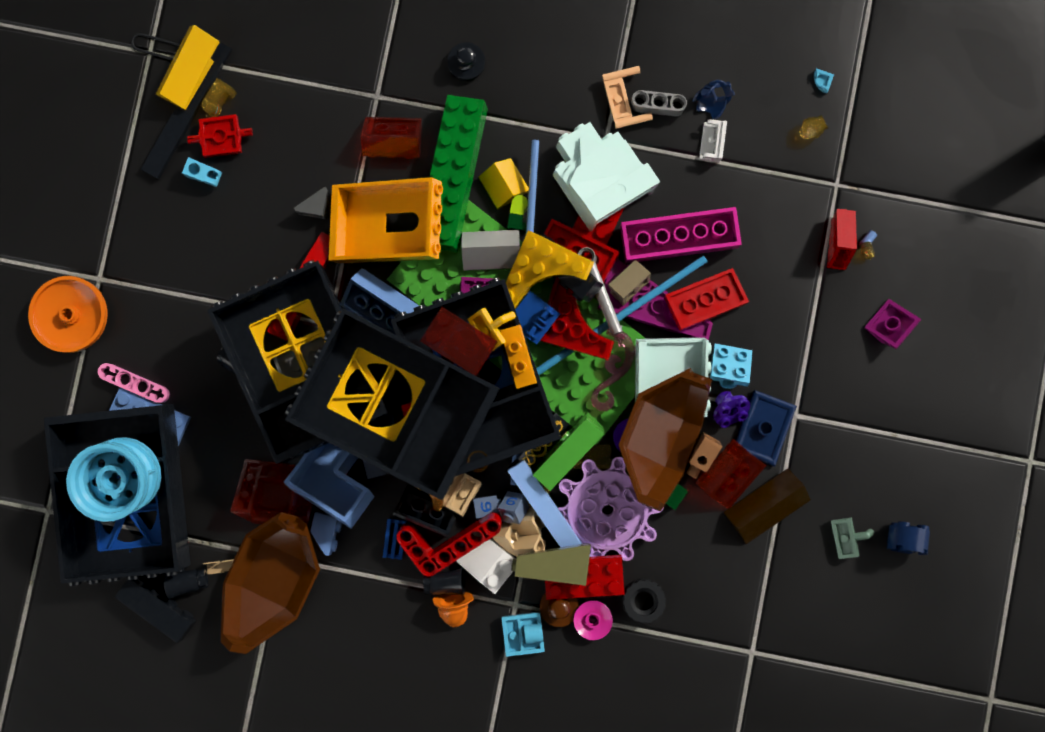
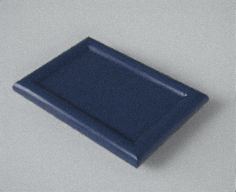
(766, 426)

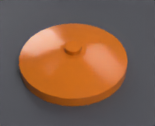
(67, 314)

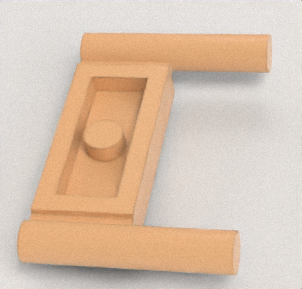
(618, 98)

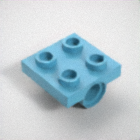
(731, 366)
(523, 634)

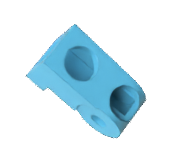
(201, 172)

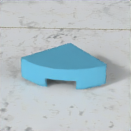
(823, 80)

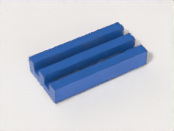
(387, 538)

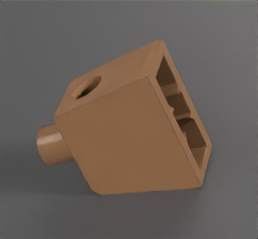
(707, 447)

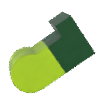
(518, 208)

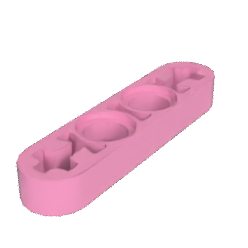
(133, 384)

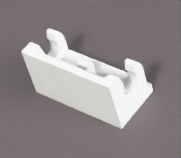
(713, 141)

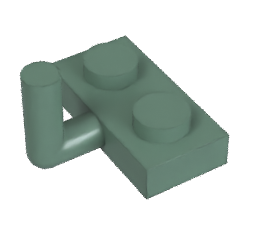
(846, 538)

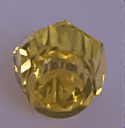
(813, 127)

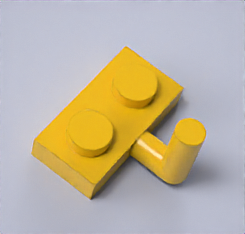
(484, 323)

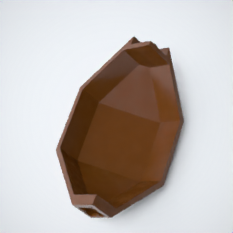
(663, 435)
(267, 582)

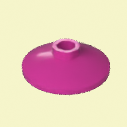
(600, 627)

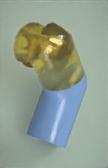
(866, 245)

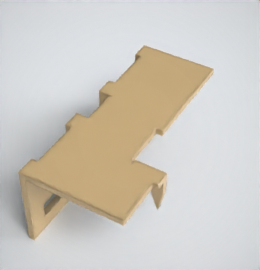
(218, 567)

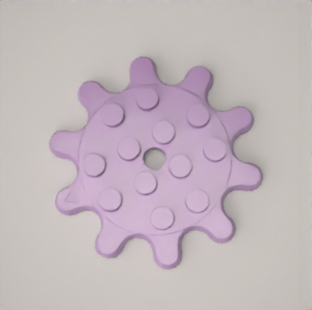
(602, 530)

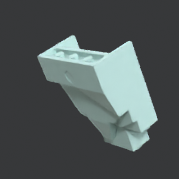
(600, 173)

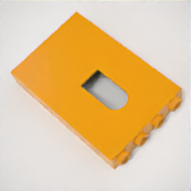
(361, 215)

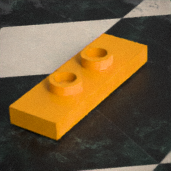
(518, 356)

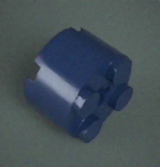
(908, 538)

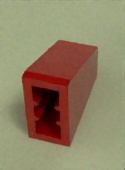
(842, 239)

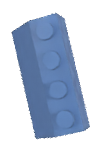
(375, 300)

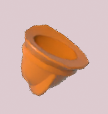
(453, 608)

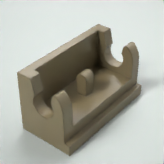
(629, 282)

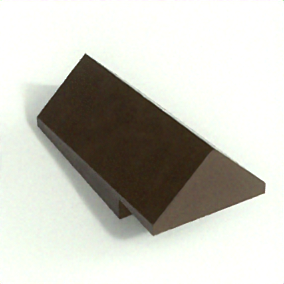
(767, 505)

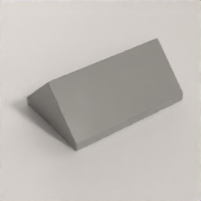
(490, 249)

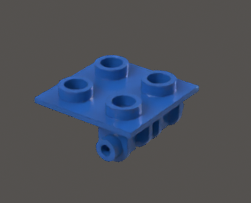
(535, 317)

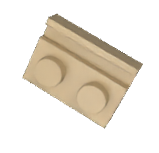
(461, 493)

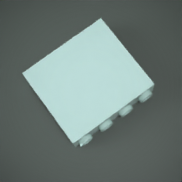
(666, 357)

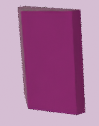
(892, 324)

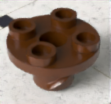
(558, 611)

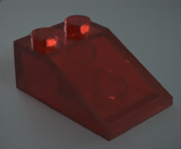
(458, 341)

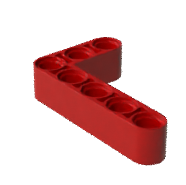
(450, 546)

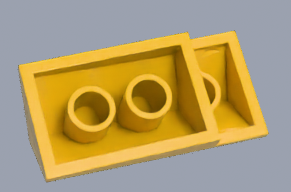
(188, 67)

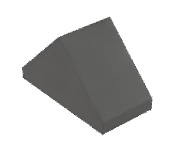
(315, 205)

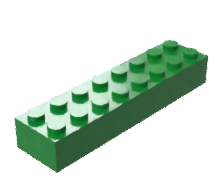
(456, 163)

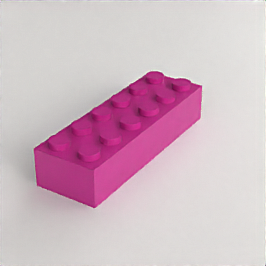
(680, 235)

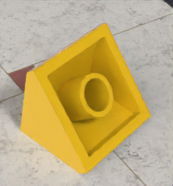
(503, 182)

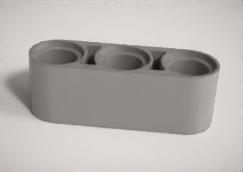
(666, 98)

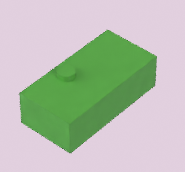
(568, 451)

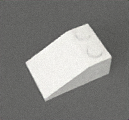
(488, 564)

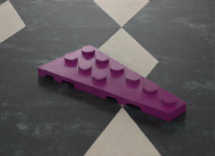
(654, 312)

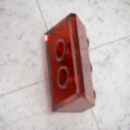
(391, 137)
(730, 474)

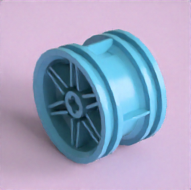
(92, 499)

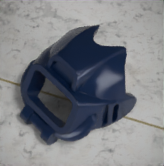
(708, 100)

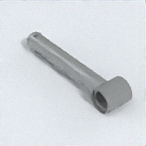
(603, 298)

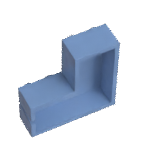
(324, 482)

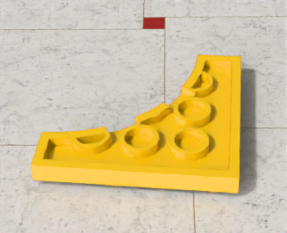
(541, 260)

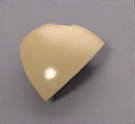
(522, 537)

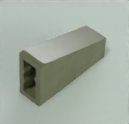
(557, 565)

